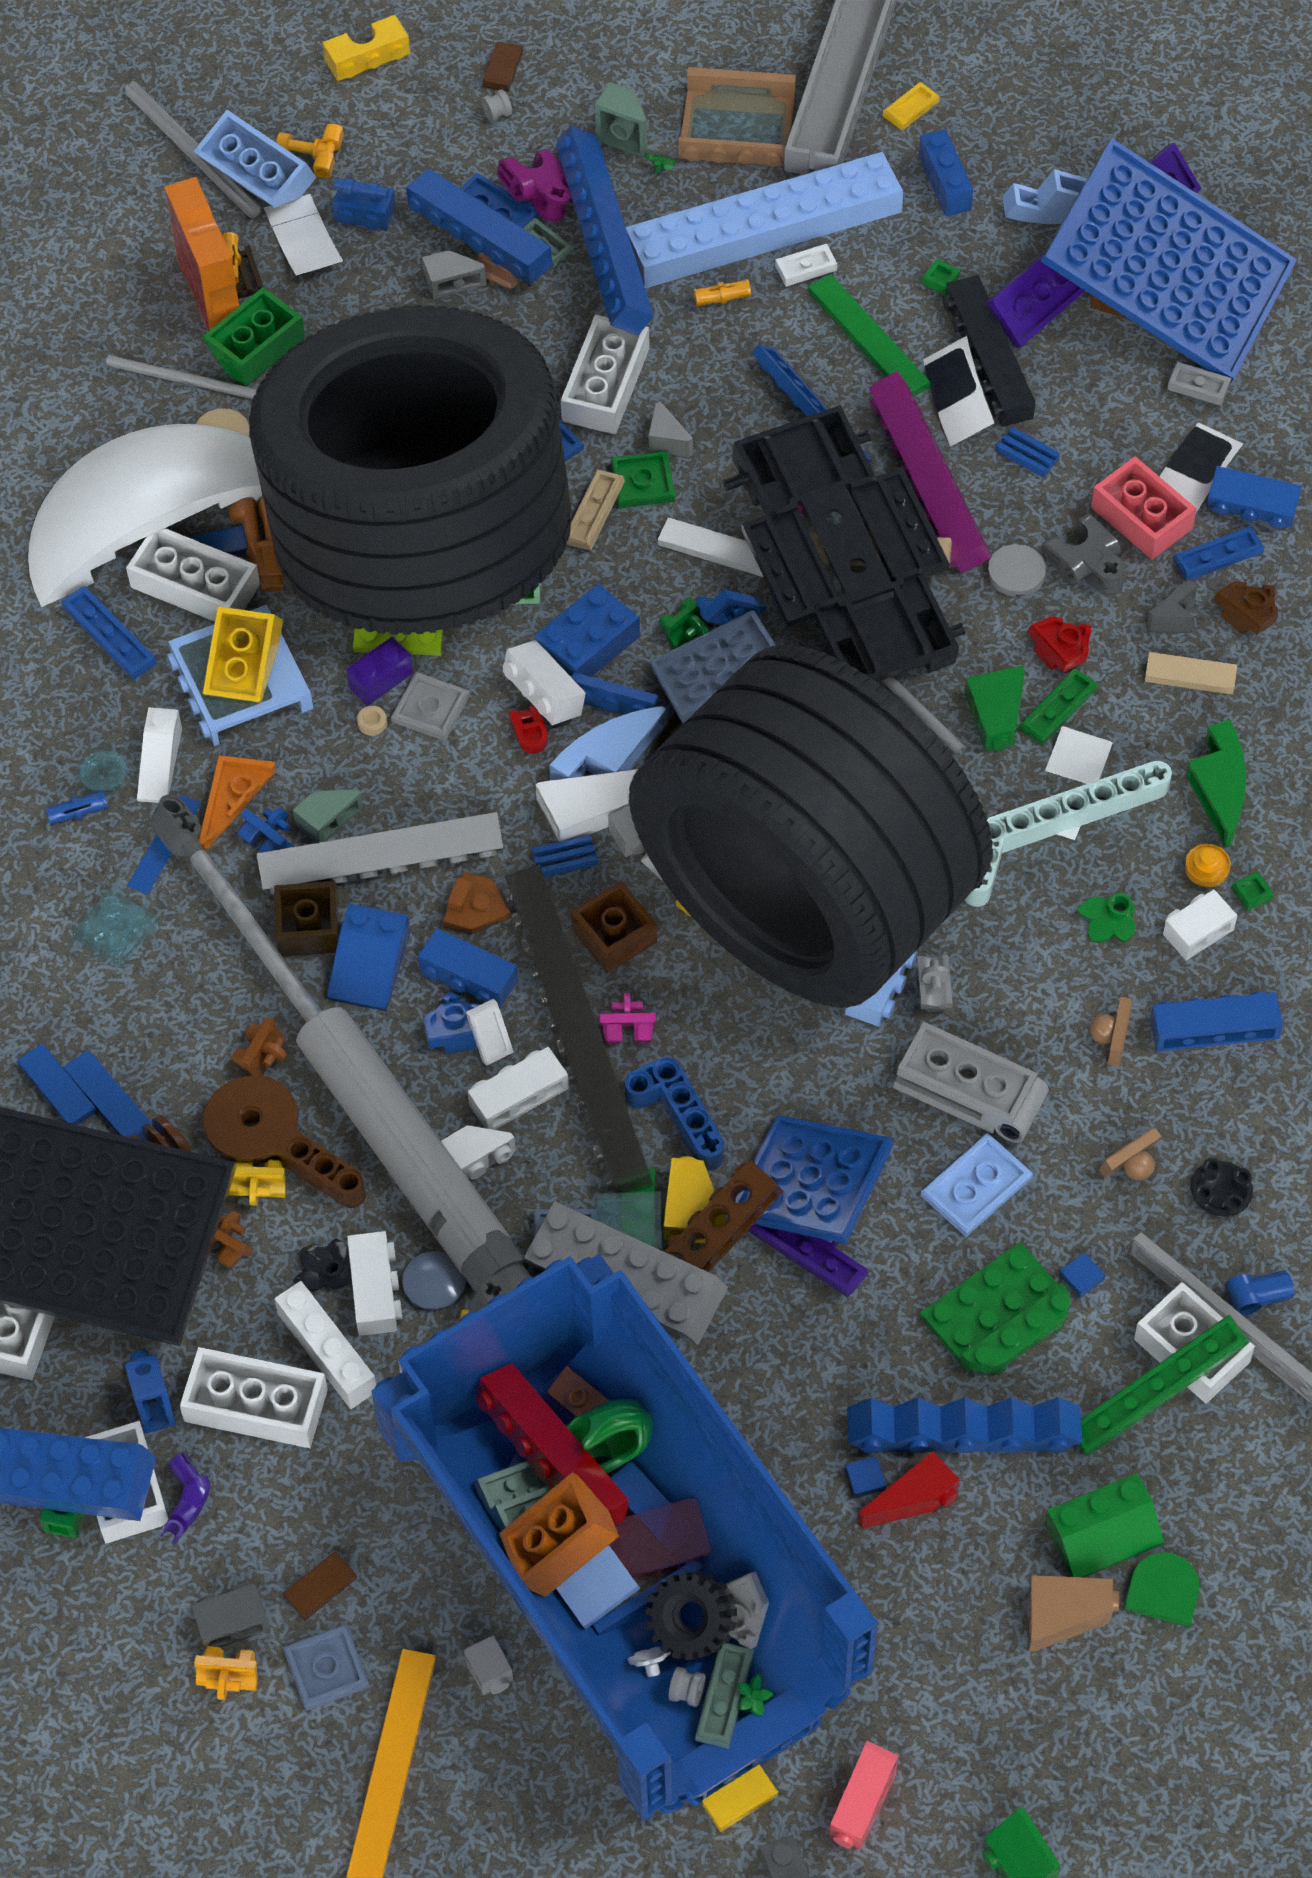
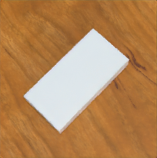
(489, 1032)

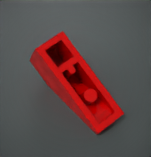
(914, 1494)

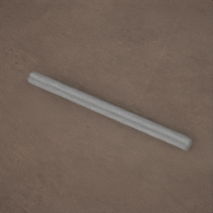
(188, 145)

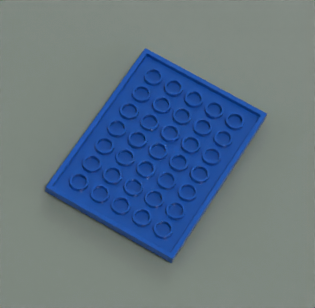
(1169, 260)

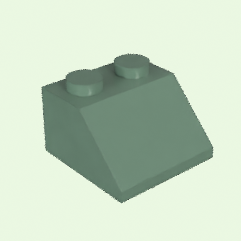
(621, 120)

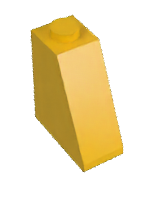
(687, 1193)

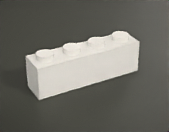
(325, 1344)

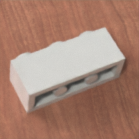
(543, 682)
(518, 1089)
(374, 1283)

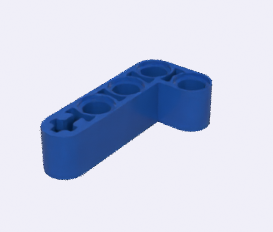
(682, 1114)

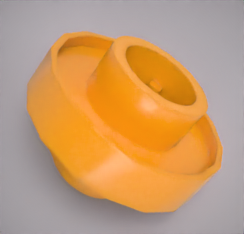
(1207, 865)

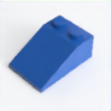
(368, 956)

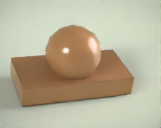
(1109, 1029)
(1134, 1157)

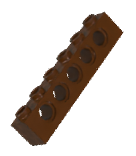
(740, 1217)

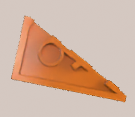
(232, 788)

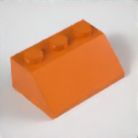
(558, 1535)

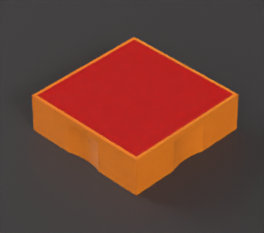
(201, 251)

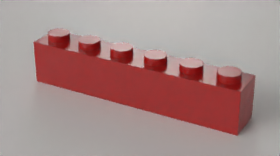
(544, 1437)

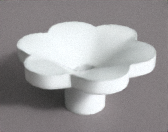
(649, 1659)

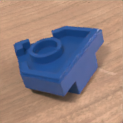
(450, 1026)

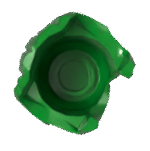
(614, 1430)

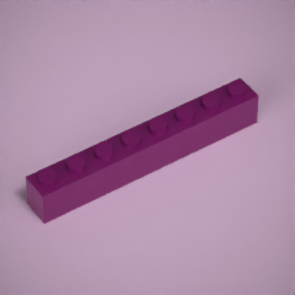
(928, 470)

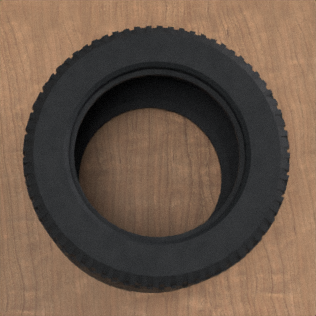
(412, 468)
(811, 824)

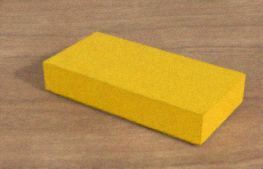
(911, 106)
(739, 1798)

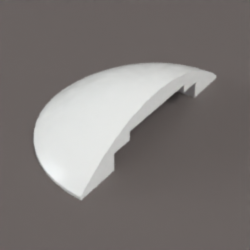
(130, 493)

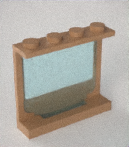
(737, 116)

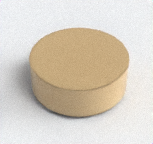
(372, 720)

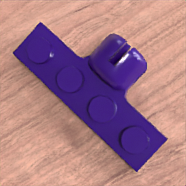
(816, 1256)

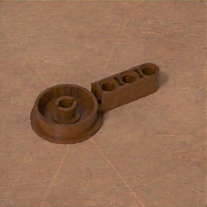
(275, 1136)

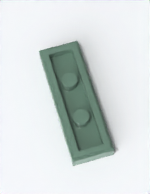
(722, 1697)

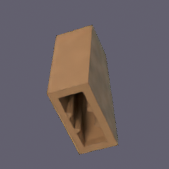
(1068, 1607)

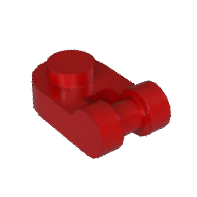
(530, 736)

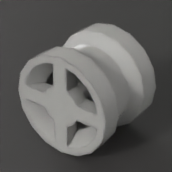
(496, 105)
(687, 1686)

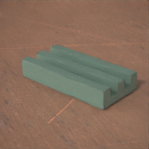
(559, 255)

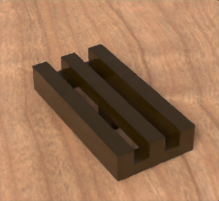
(249, 290)

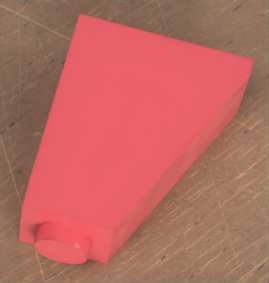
(864, 1796)

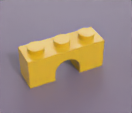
(350, 58)

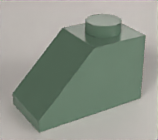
(326, 812)

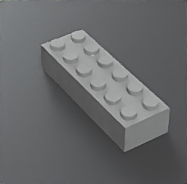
(674, 1290)

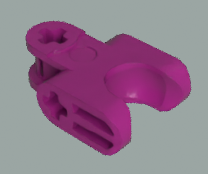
(541, 185)

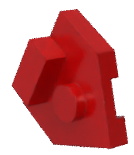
(1060, 642)

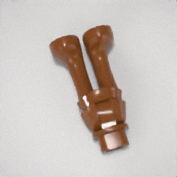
(258, 551)

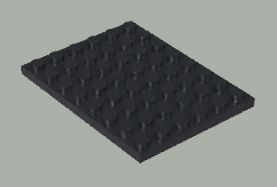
(105, 1225)

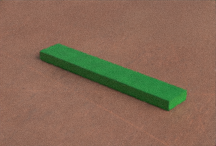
(866, 333)
(1161, 1384)

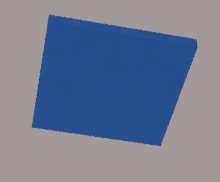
(823, 1176)

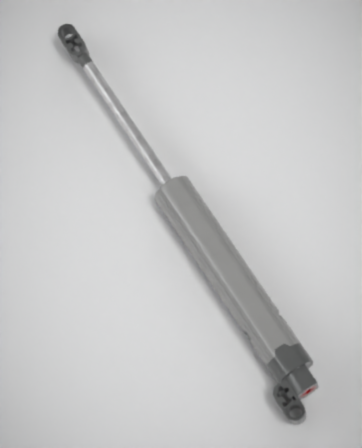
(371, 1097)

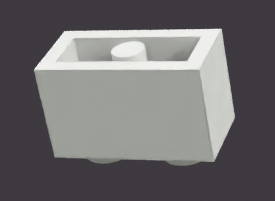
(1199, 924)

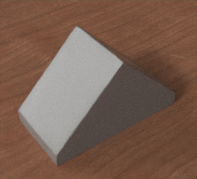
(668, 434)

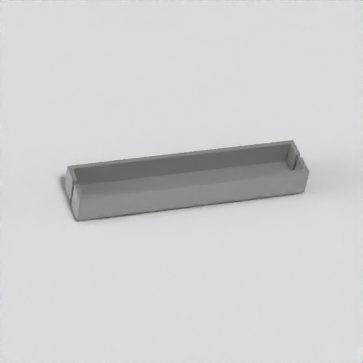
(837, 85)

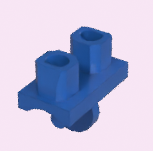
(254, 827)

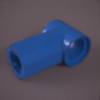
(1250, 1294)

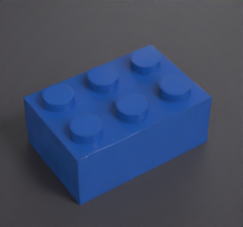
(590, 632)

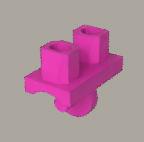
(642, 1022)

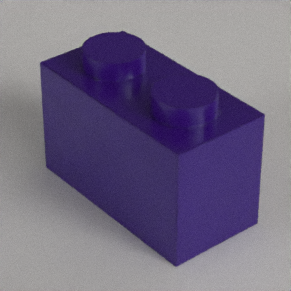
(379, 671)

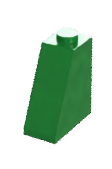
(995, 705)

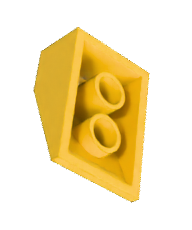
(242, 654)

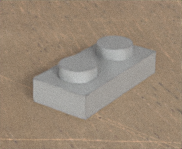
(1199, 383)

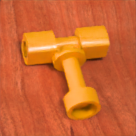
(321, 150)

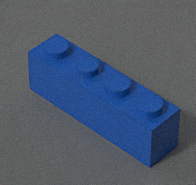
(1216, 1021)

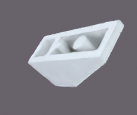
(158, 753)

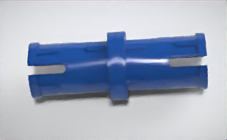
(96, 802)

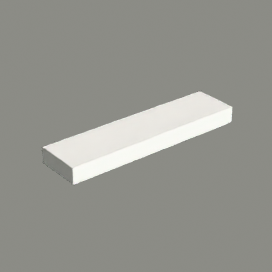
(708, 545)

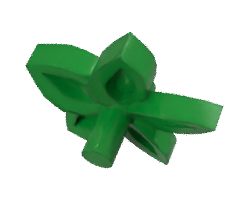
(661, 161)
(753, 1696)

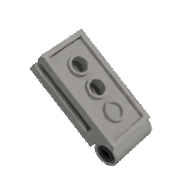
(971, 1083)

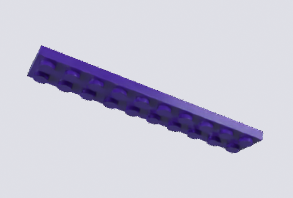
(1042, 293)

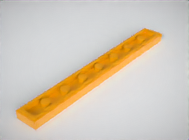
(392, 1765)

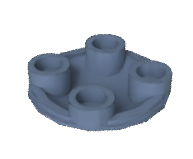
(433, 1281)

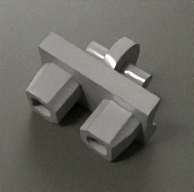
(934, 983)

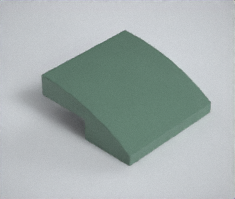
(510, 1492)

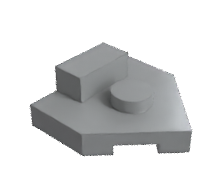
(750, 1606)

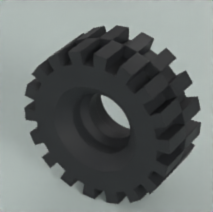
(667, 1619)

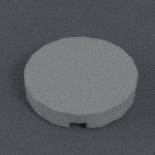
(1016, 570)

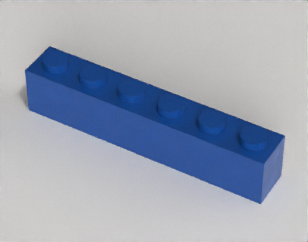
(479, 226)

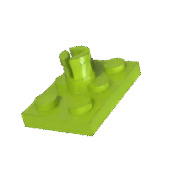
(414, 643)

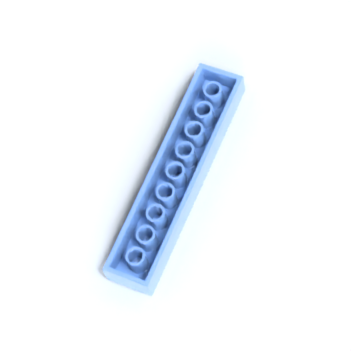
(765, 219)

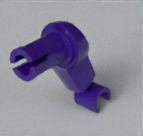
(192, 1499)

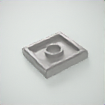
(430, 706)

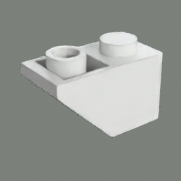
(479, 1149)

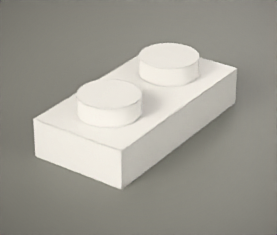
(806, 265)

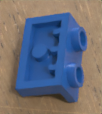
(729, 606)

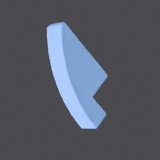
(1046, 204)
(610, 746)

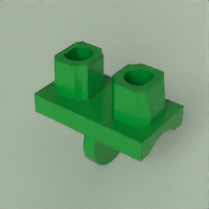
(684, 624)

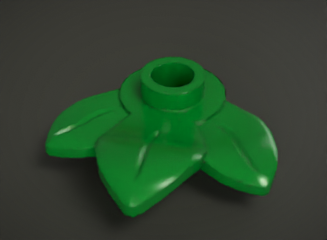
(1107, 921)

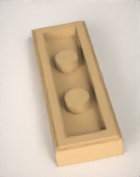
(594, 509)
(1191, 673)

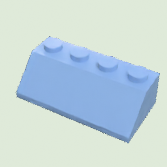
(255, 161)

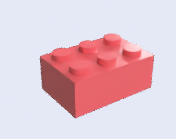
(1143, 508)

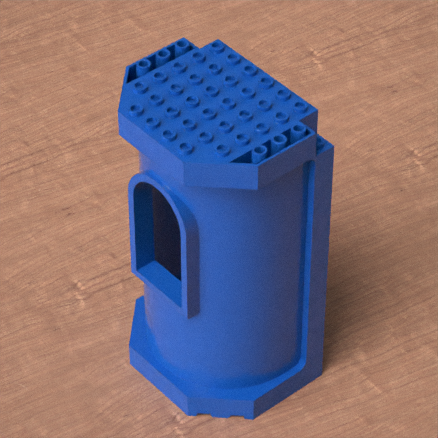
(815, 1625)

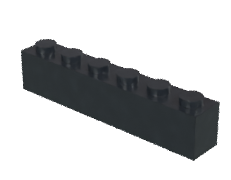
(990, 350)

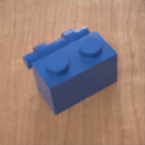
(363, 204)

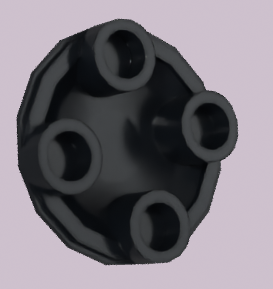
(1221, 1188)

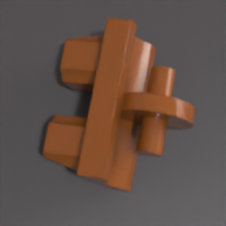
(264, 1048)
(232, 1249)

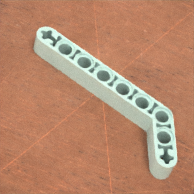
(1147, 781)

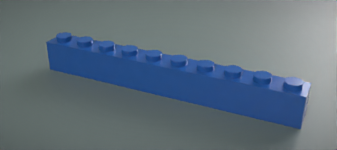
(604, 231)

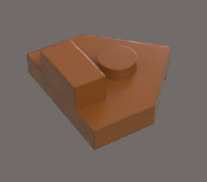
(474, 904)

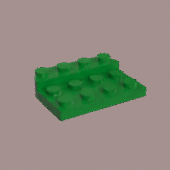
(999, 1312)

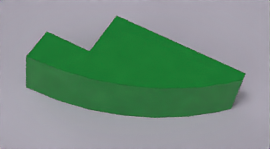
(1220, 780)

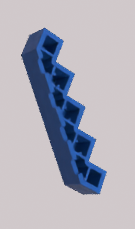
(964, 1426)

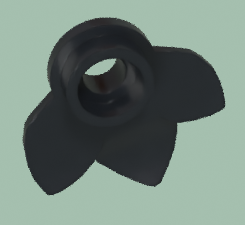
(321, 1263)

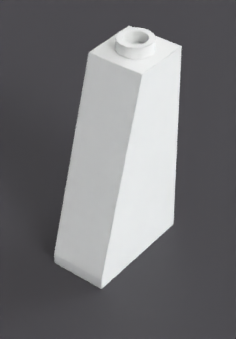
(583, 803)

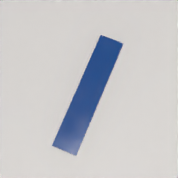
(156, 857)

